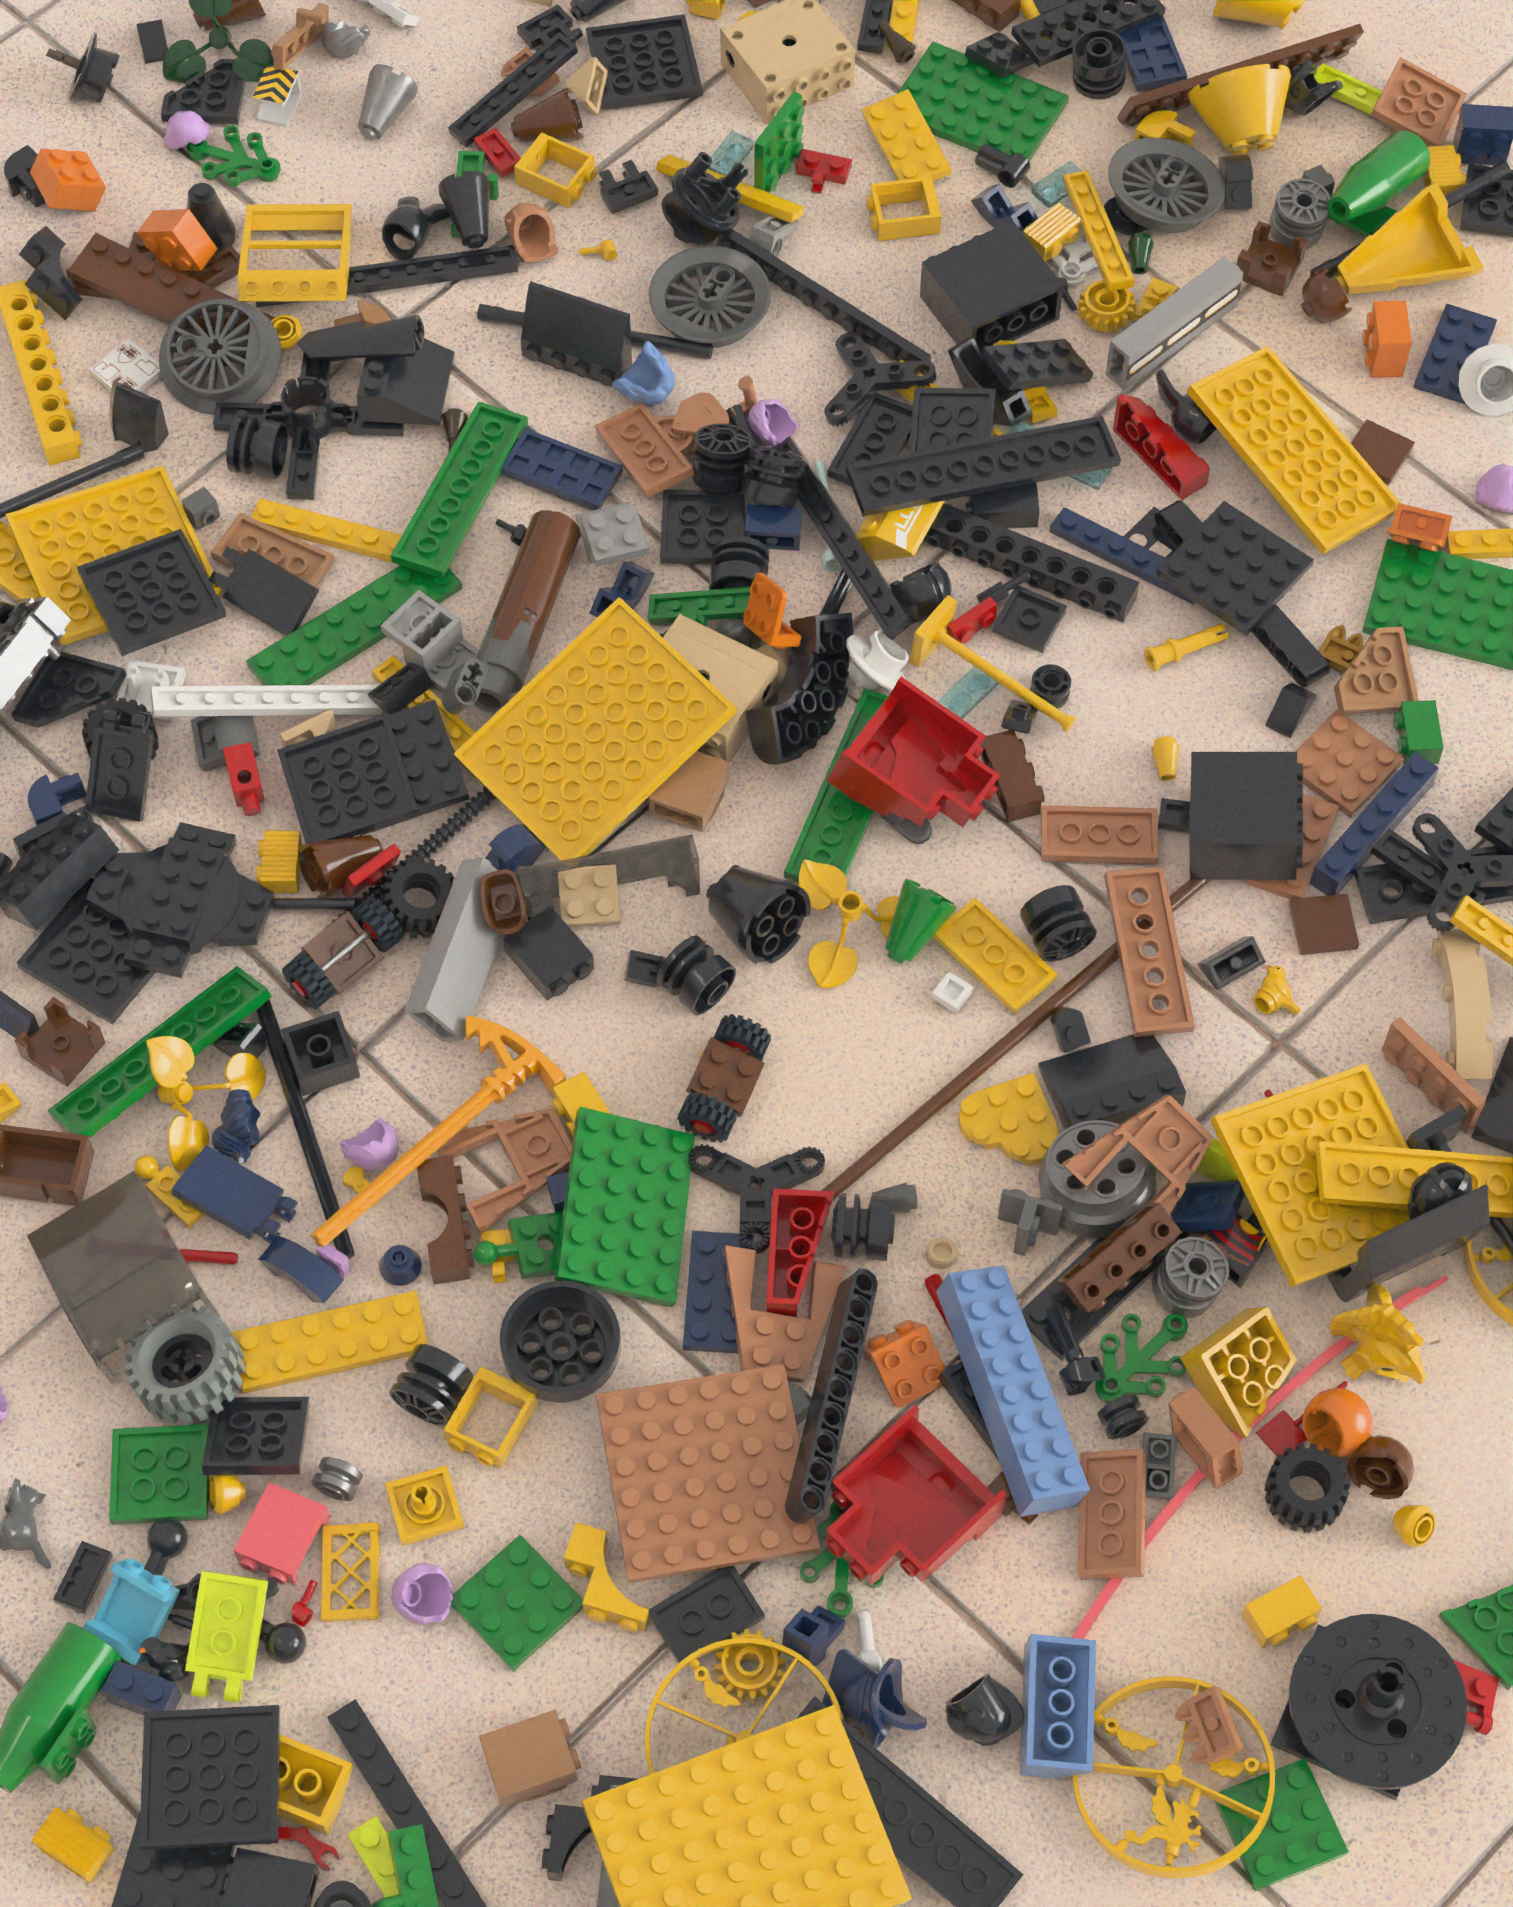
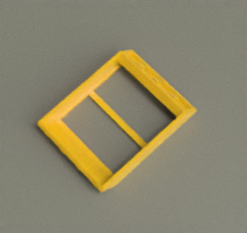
(295, 284)

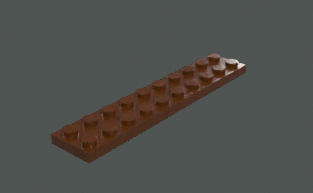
(1176, 94)

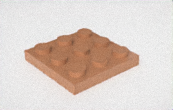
(1418, 103)
(1346, 763)

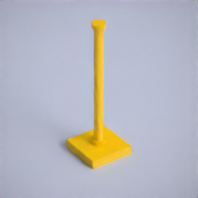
(934, 632)

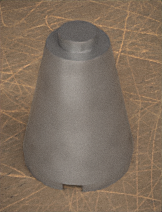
(384, 100)

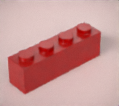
(1159, 446)
(794, 1237)

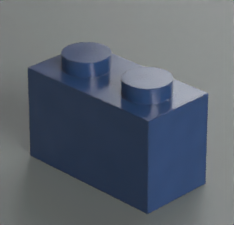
(774, 526)
(140, 1690)

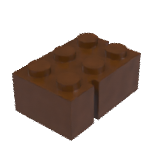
(44, 1164)

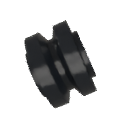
(1052, 676)
(1122, 1417)

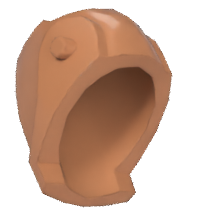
(531, 232)

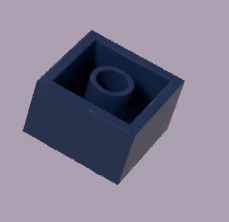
(1484, 134)

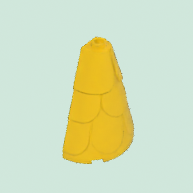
(1410, 250)

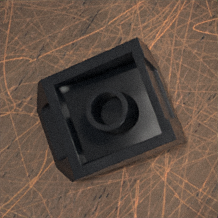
(136, 418)

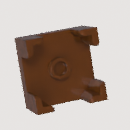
(1270, 263)
(61, 1044)

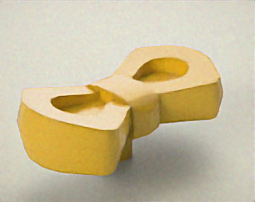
(355, 1179)

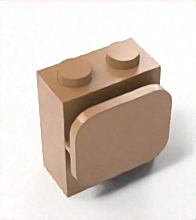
(692, 791)
(530, 1758)

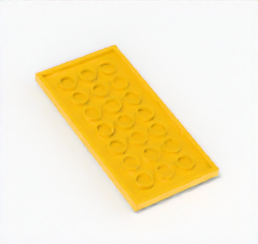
(1294, 449)

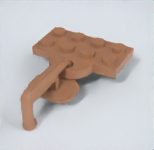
(656, 448)

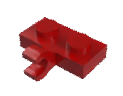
(823, 168)

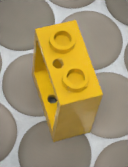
(563, 153)
(901, 192)
(502, 1389)

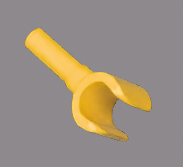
(606, 247)

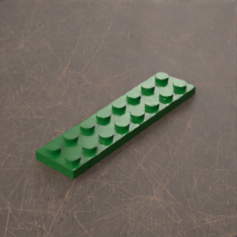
(459, 490)
(345, 628)
(836, 820)
(130, 1074)

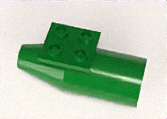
(1378, 180)
(49, 1715)

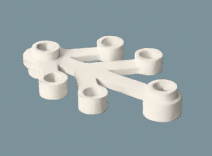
(1072, 269)

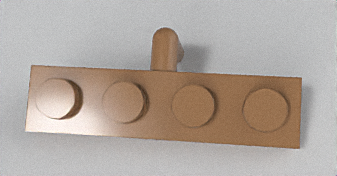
(305, 32)

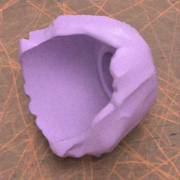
(185, 128)
(771, 422)
(1496, 488)
(373, 1148)
(422, 1594)

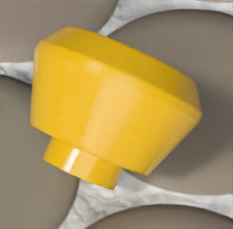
(288, 330)
(225, 1493)
(1414, 1524)

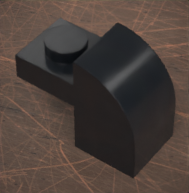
(18, 176)
(1237, 177)

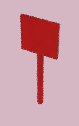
(1284, 1432)

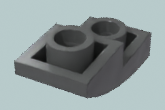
(1159, 1464)

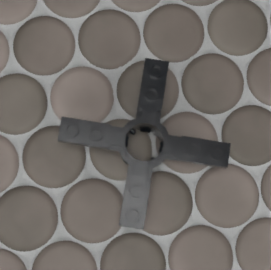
(303, 427)

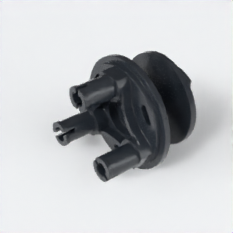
(701, 202)

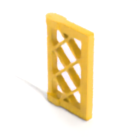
(329, 1558)

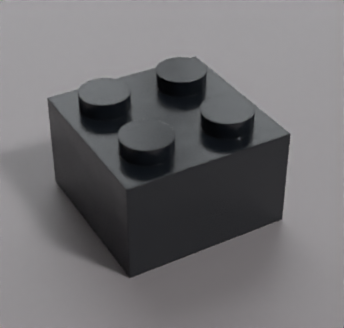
(320, 1053)

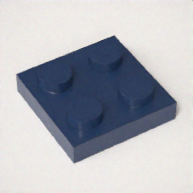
(1208, 1206)

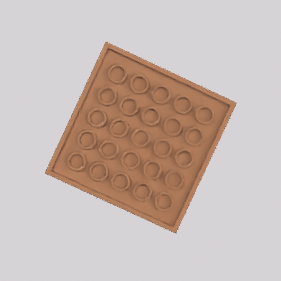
(703, 1472)

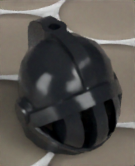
(1437, 1187)
(984, 1712)

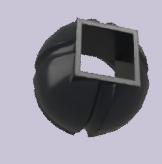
(923, 591)

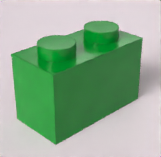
(1419, 730)

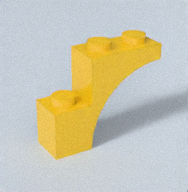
(602, 1599)

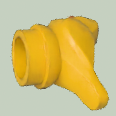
(1274, 993)

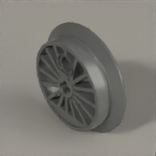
(1142, 189)
(715, 299)
(217, 352)

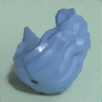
(648, 378)

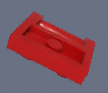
(1480, 1693)

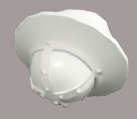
(1488, 380)
(875, 661)

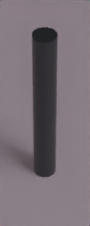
(315, 903)

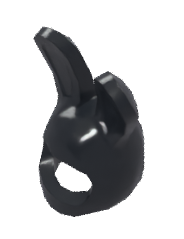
(410, 223)
(1185, 414)

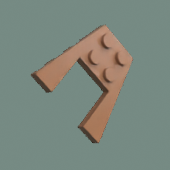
(1162, 1135)
(534, 1147)
(773, 1338)

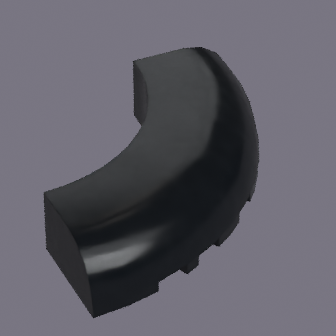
(809, 692)

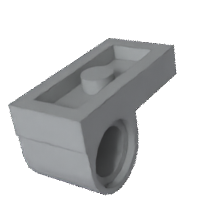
(771, 233)

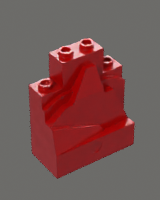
(916, 761)
(907, 1504)

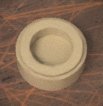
(941, 1253)

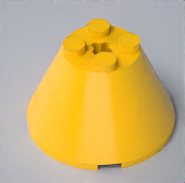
(1262, 12)
(1244, 106)

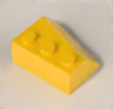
(1241, 1367)

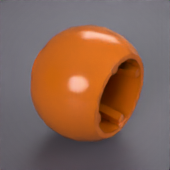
(1337, 1421)

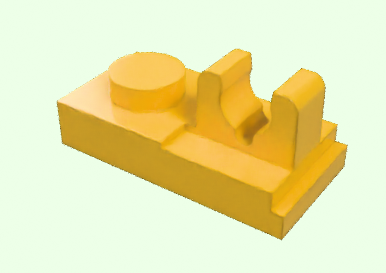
(1154, 295)

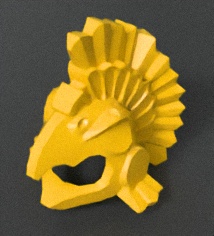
(1383, 1339)

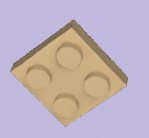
(589, 896)

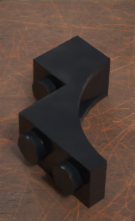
(48, 278)
(975, 373)
(569, 1828)

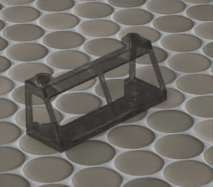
(671, 858)

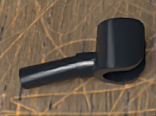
(1066, 296)
(517, 532)

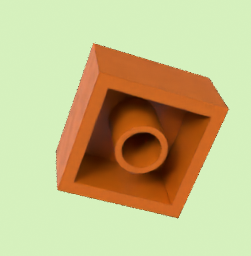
(67, 179)
(177, 239)
(1387, 339)

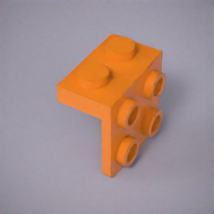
(1420, 526)
(766, 612)
(906, 1362)

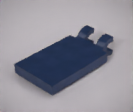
(234, 1195)

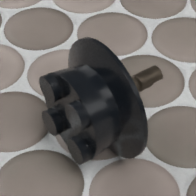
(92, 70)

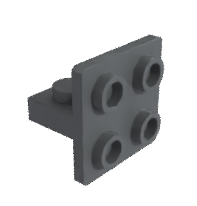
(1030, 1215)

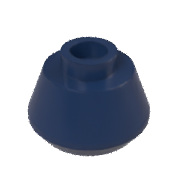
(400, 1265)

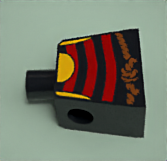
(1240, 1245)

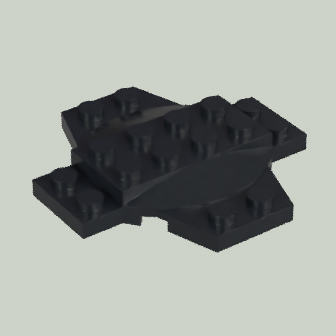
(180, 899)

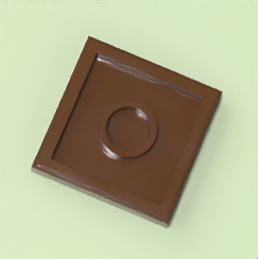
(1382, 449)
(1323, 924)

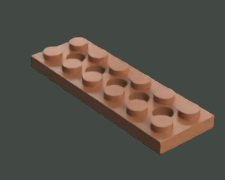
(1135, 964)

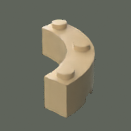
(1468, 1003)

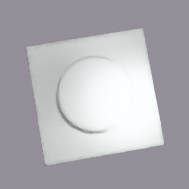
(952, 992)

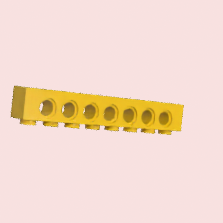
(37, 373)

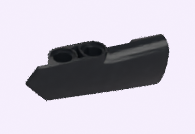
(359, 340)

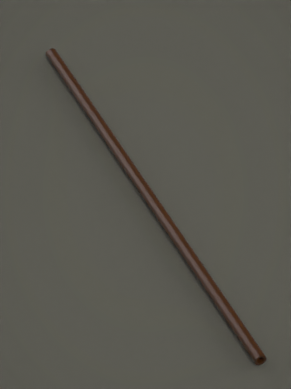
(995, 1053)

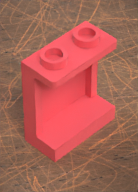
(280, 1533)

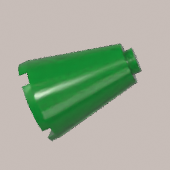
(916, 920)

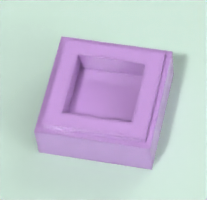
(334, 1259)

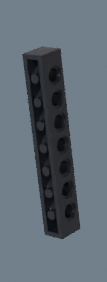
(1012, 552)

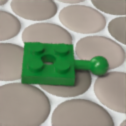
(524, 1235)

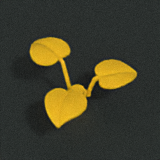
(826, 884)
(169, 1063)

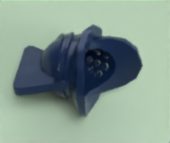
(871, 1697)

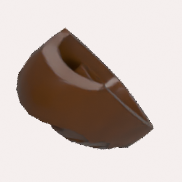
(503, 902)

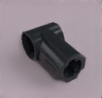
(1006, 167)

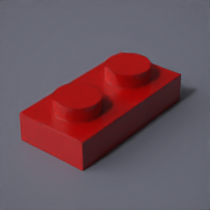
(497, 152)
(972, 621)

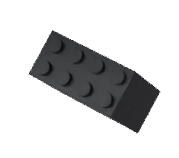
(991, 288)
(1246, 815)

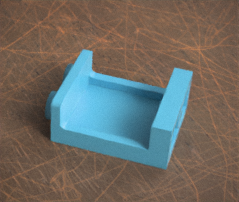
(133, 1609)

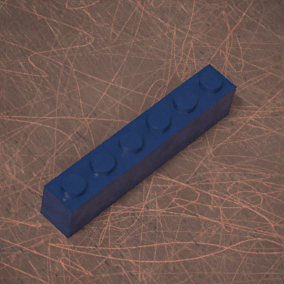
(1383, 812)

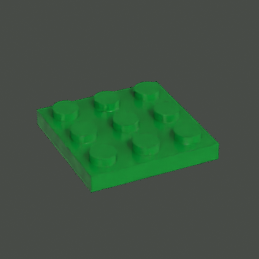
(779, 144)
(158, 1474)
(516, 1602)
(1298, 1829)

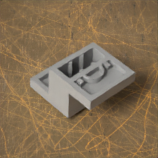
(612, 534)
(429, 637)

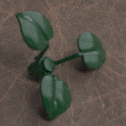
(184, 62)

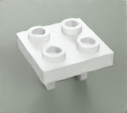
(143, 676)

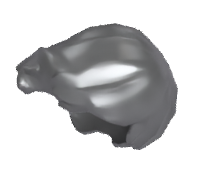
(342, 39)

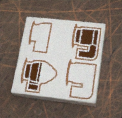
(128, 366)

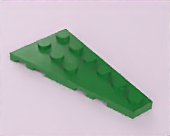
(1487, 1631)

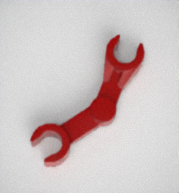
(315, 1846)

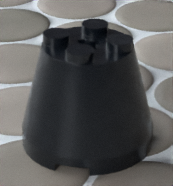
(758, 912)

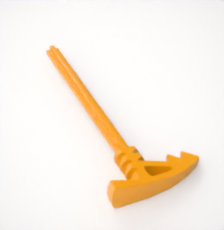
(493, 1089)

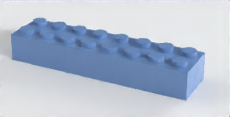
(1012, 1391)

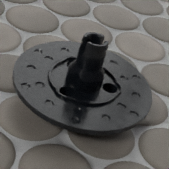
(1390, 1678)

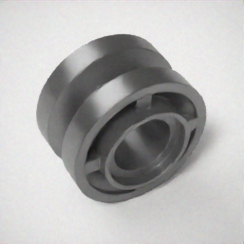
(337, 1479)

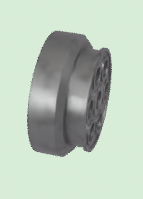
(1086, 1209)

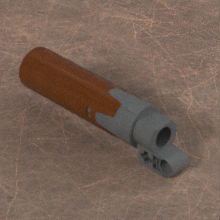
(518, 617)

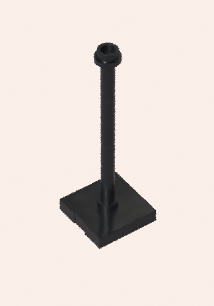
(1435, 1137)

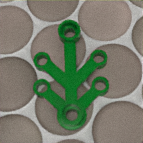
(265, 167)
(1139, 1361)
(841, 1574)

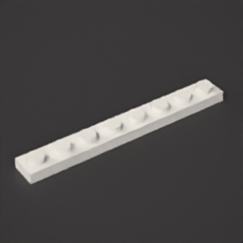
(262, 700)

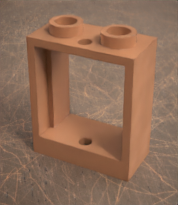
(1205, 1438)

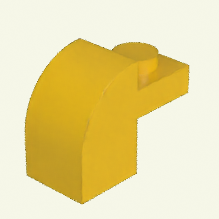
(1164, 125)

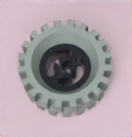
(162, 1357)

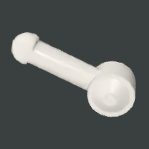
(868, 1652)

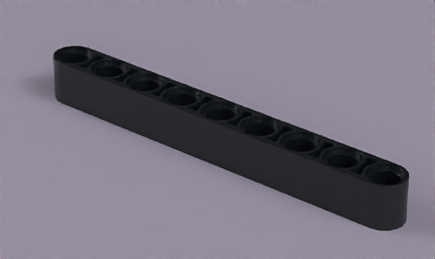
(1275, 630)
(831, 1396)

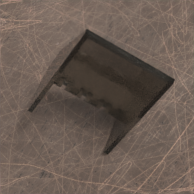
(115, 1268)

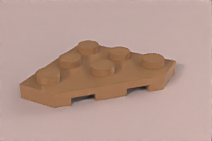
(1378, 675)

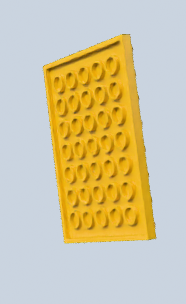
(595, 732)
(751, 1827)

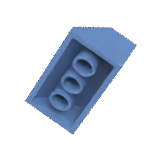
(1058, 1706)

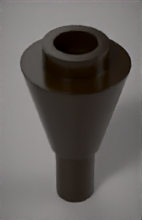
(900, 47)
(453, 423)

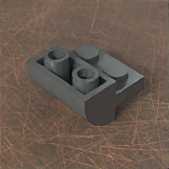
(218, 732)

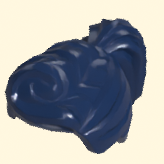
(237, 1126)

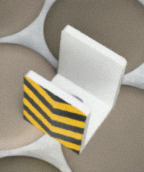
(280, 95)

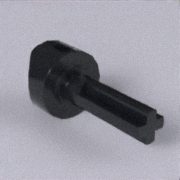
(1080, 1369)

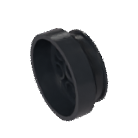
(571, 1306)

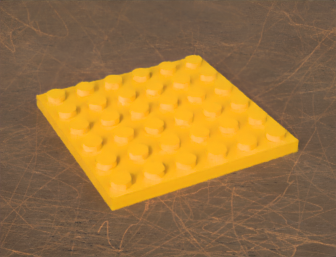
(92, 525)
(1276, 1165)

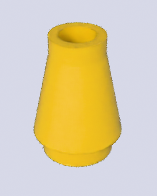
(1166, 756)

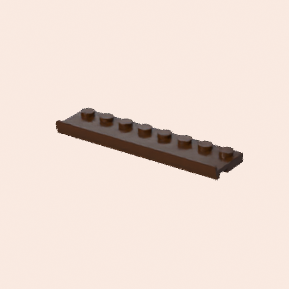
(144, 283)

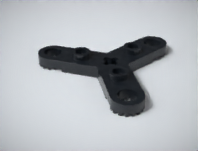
(862, 365)
(1451, 858)
(756, 1204)

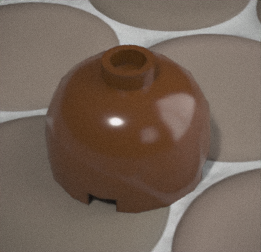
(1324, 297)
(1382, 1466)

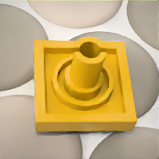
(424, 1505)

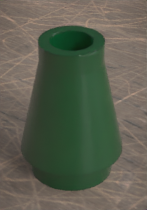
(1140, 250)

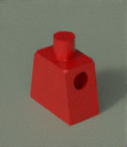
(244, 777)

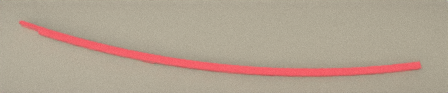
(1297, 1381)

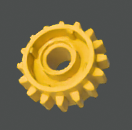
(1104, 309)
(746, 1683)

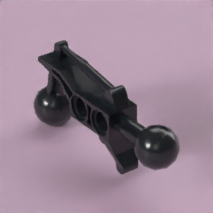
(168, 1539)

